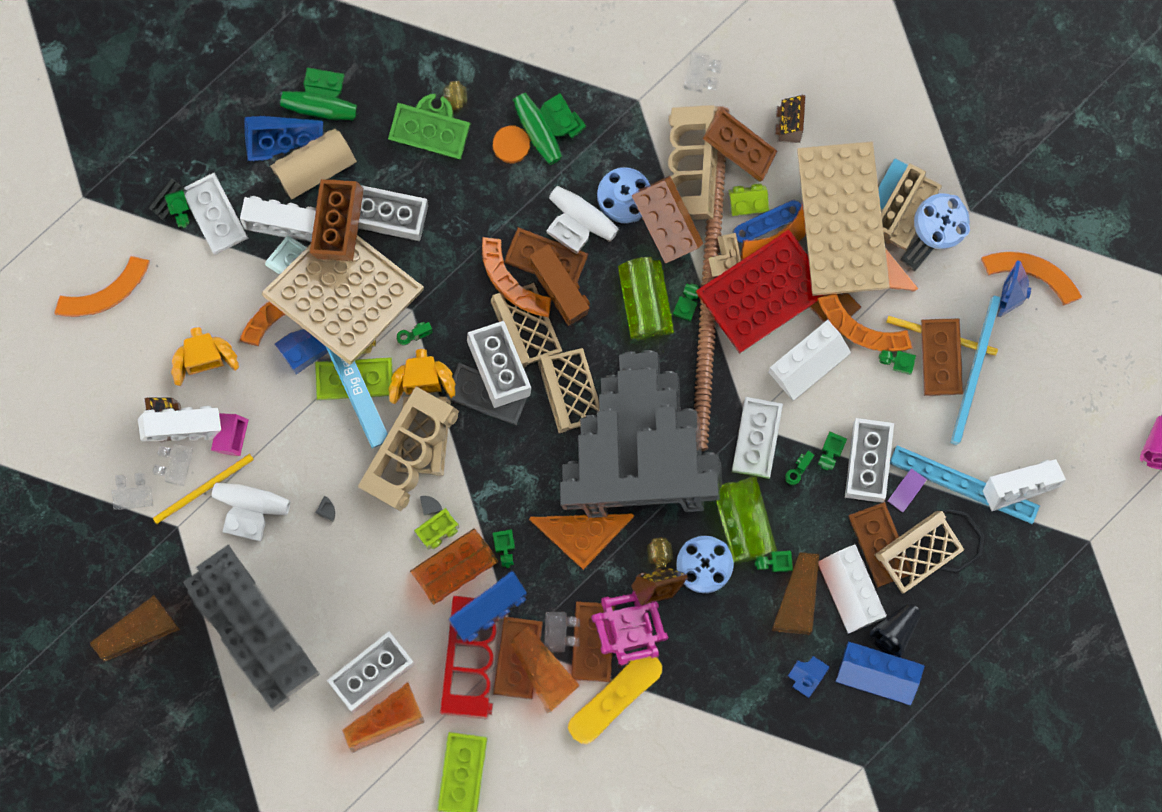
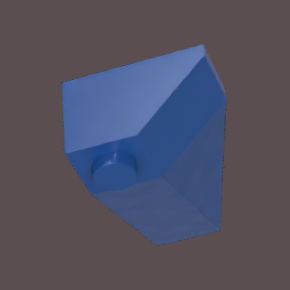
(274, 135)
(1014, 290)
(300, 349)

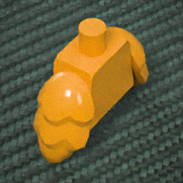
(201, 354)
(421, 373)

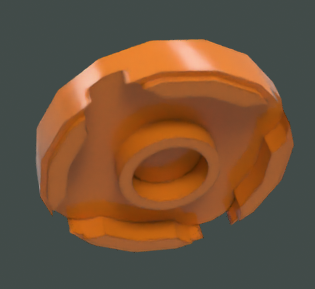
(511, 144)

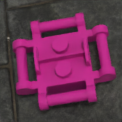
(629, 628)

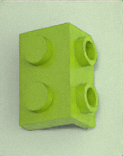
(748, 200)
(437, 529)

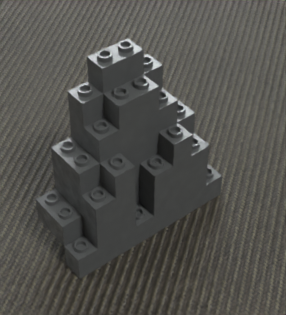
(640, 446)
(250, 628)

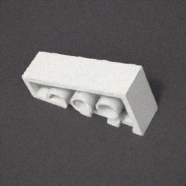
(179, 424)
(1023, 484)

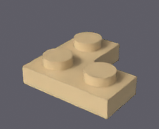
(729, 255)

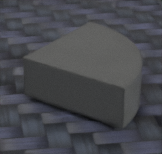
(430, 505)
(326, 509)

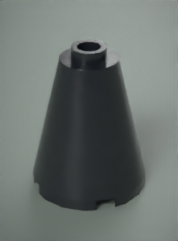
(896, 631)

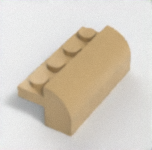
(313, 162)
(902, 206)

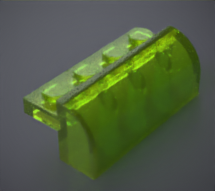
(645, 298)
(745, 520)

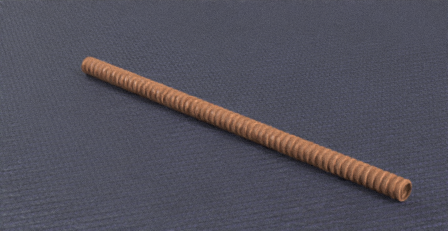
(707, 320)

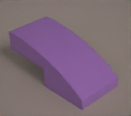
(907, 490)

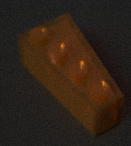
(798, 603)
(139, 627)
(545, 672)
(385, 720)

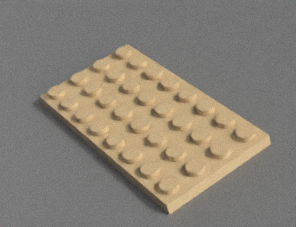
(843, 218)

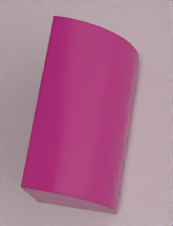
(232, 434)

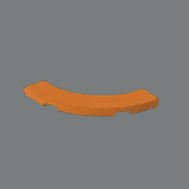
(796, 227)
(1036, 267)
(507, 284)
(108, 297)
(260, 324)
(858, 333)

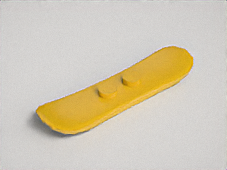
(613, 699)

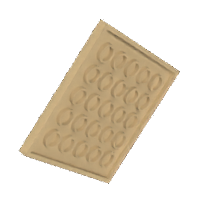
(343, 300)

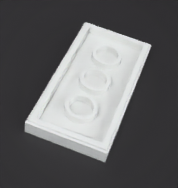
(214, 214)
(757, 437)

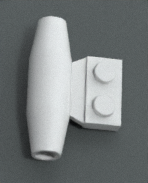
(578, 220)
(248, 508)

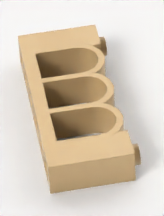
(690, 119)
(429, 405)

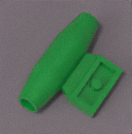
(320, 97)
(545, 124)

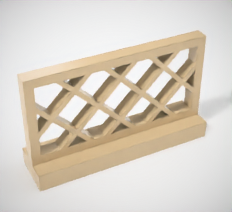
(503, 313)
(554, 389)
(438, 451)
(914, 535)

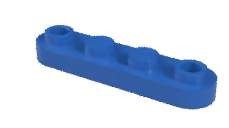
(767, 221)

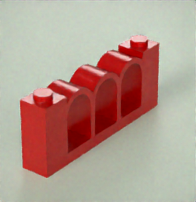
(466, 705)

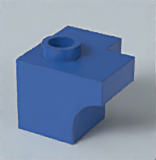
(808, 675)

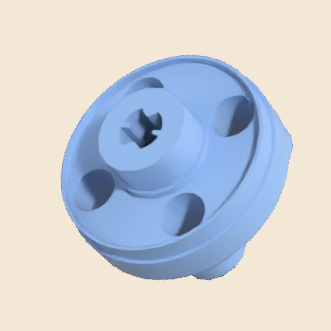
(613, 193)
(942, 221)
(705, 553)

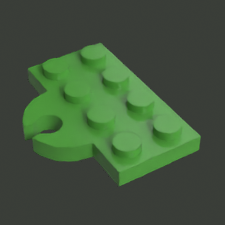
(430, 127)

